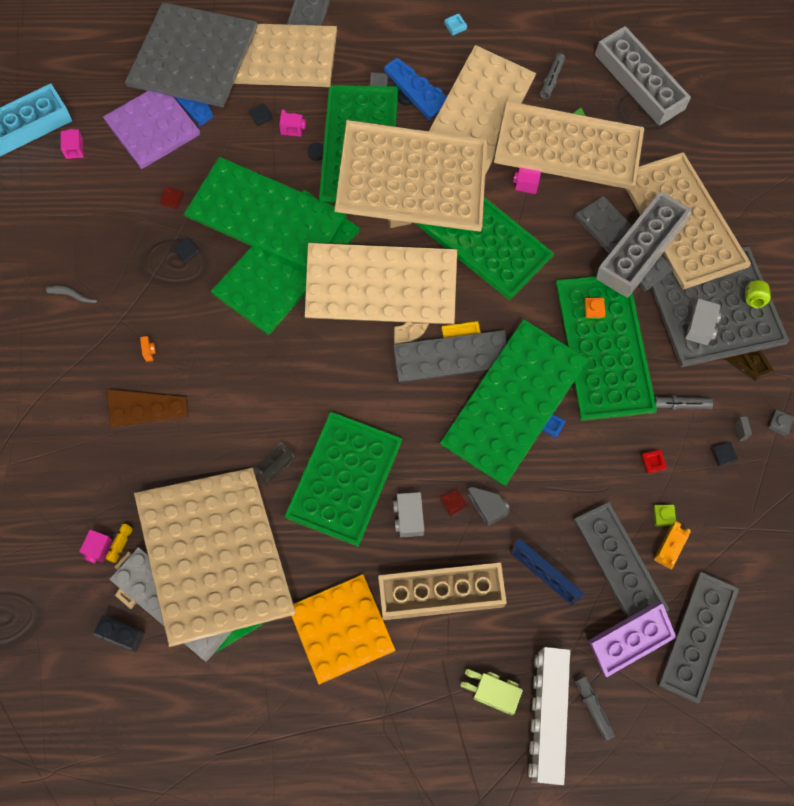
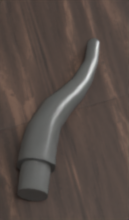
(59, 289)

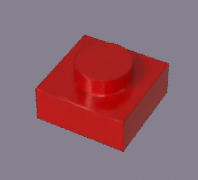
(653, 461)

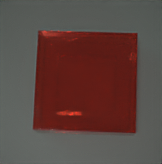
(453, 503)

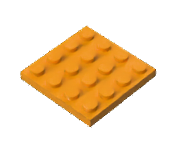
(341, 629)

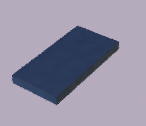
(546, 572)

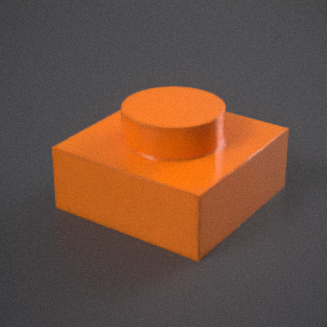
(594, 308)
(148, 348)

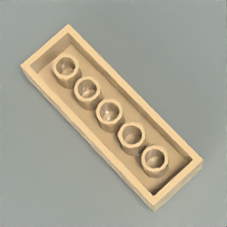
(442, 591)

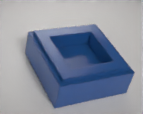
(554, 426)

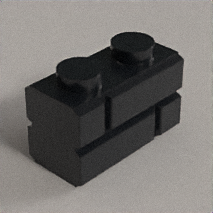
(119, 634)

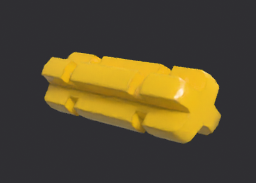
(119, 543)

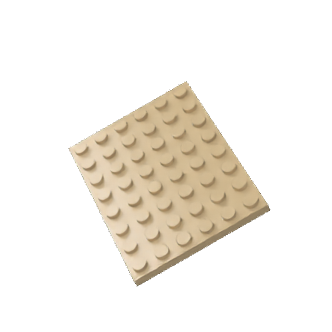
(412, 176)
(212, 556)

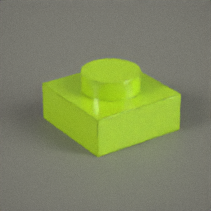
(664, 515)

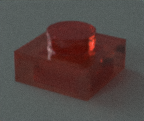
(171, 198)

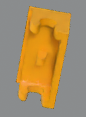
(671, 545)

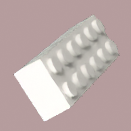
(550, 716)

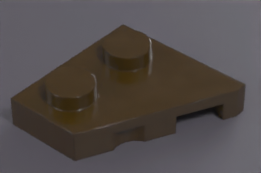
(752, 364)

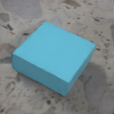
(455, 24)

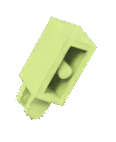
(494, 691)

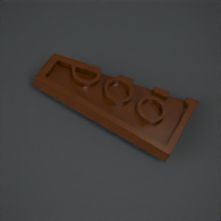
(142, 408)

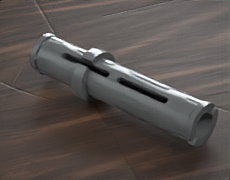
(547, 89)
(704, 403)
(591, 700)

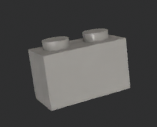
(703, 322)
(410, 515)

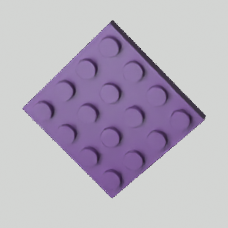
(151, 127)

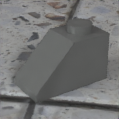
(488, 505)

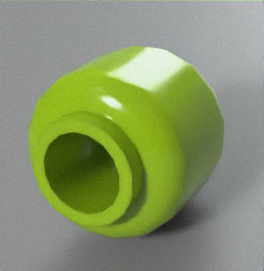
(757, 294)

